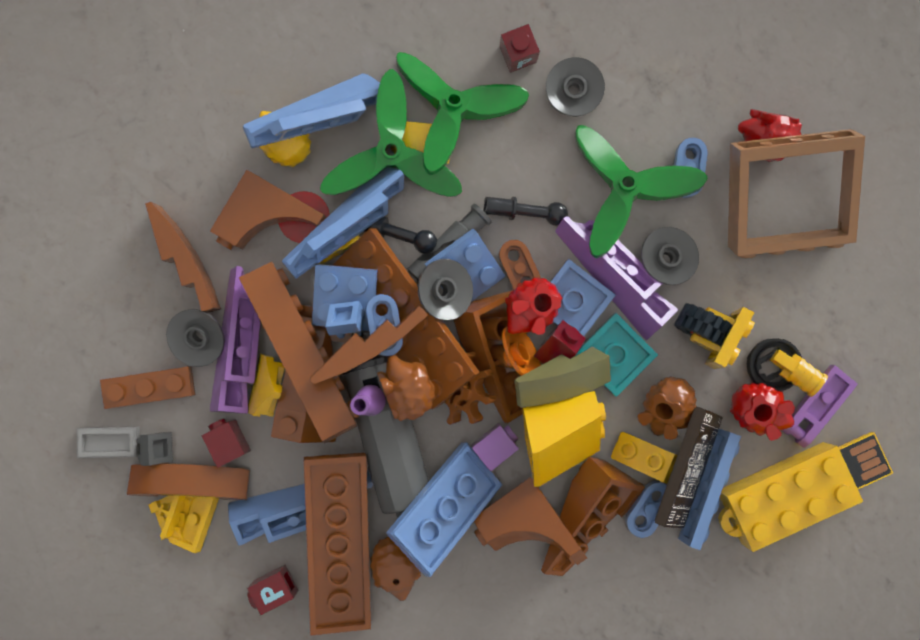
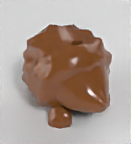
(407, 388)
(668, 407)
(393, 569)

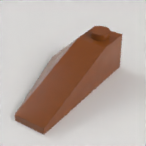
(481, 332)
(291, 418)
(592, 502)

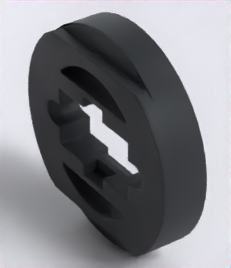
(754, 362)

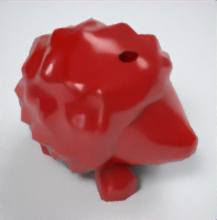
(767, 126)
(532, 306)
(762, 410)

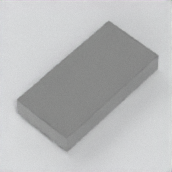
(108, 442)

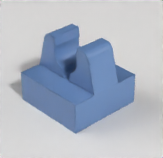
(344, 319)

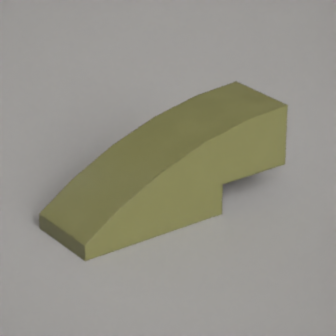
(563, 378)

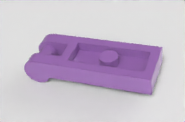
(821, 407)

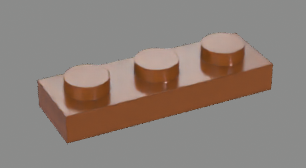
(147, 387)

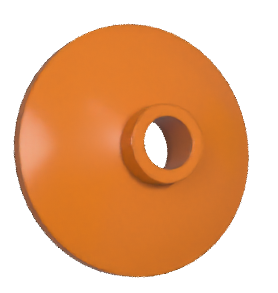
(519, 352)

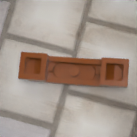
(188, 481)

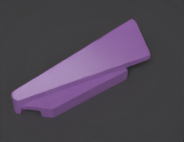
(621, 275)
(239, 356)

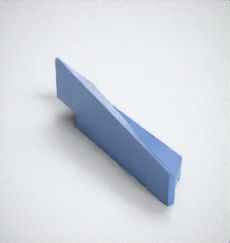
(320, 111)
(347, 221)
(272, 514)

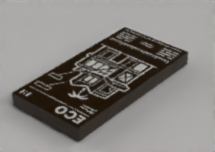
(688, 468)

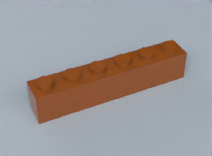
(298, 351)

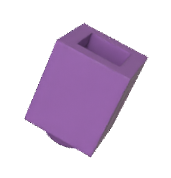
(496, 446)

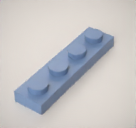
(709, 490)

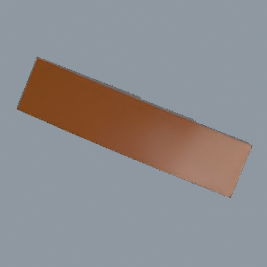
(176, 248)
(357, 351)

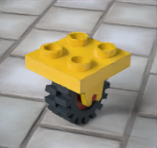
(716, 331)

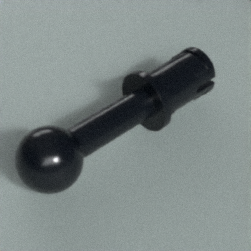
(509, 208)
(423, 241)

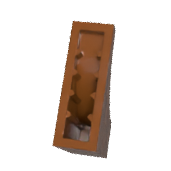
(256, 206)
(525, 516)

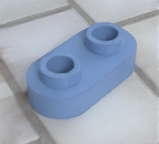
(700, 156)
(376, 320)
(645, 507)

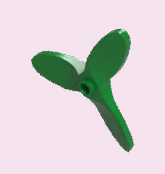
(454, 106)
(391, 121)
(627, 186)

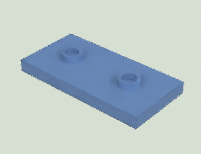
(444, 509)

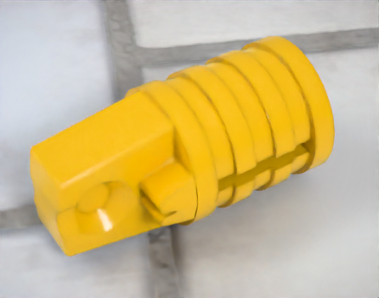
(799, 372)

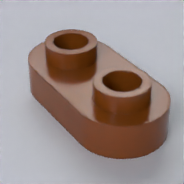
(520, 268)

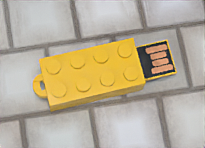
(801, 490)

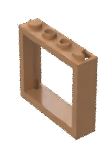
(743, 152)

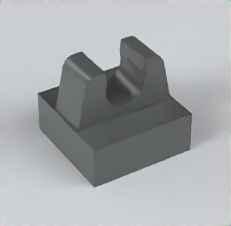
(155, 448)

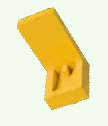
(644, 457)

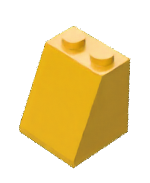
(562, 434)

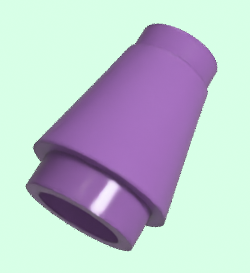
(373, 398)

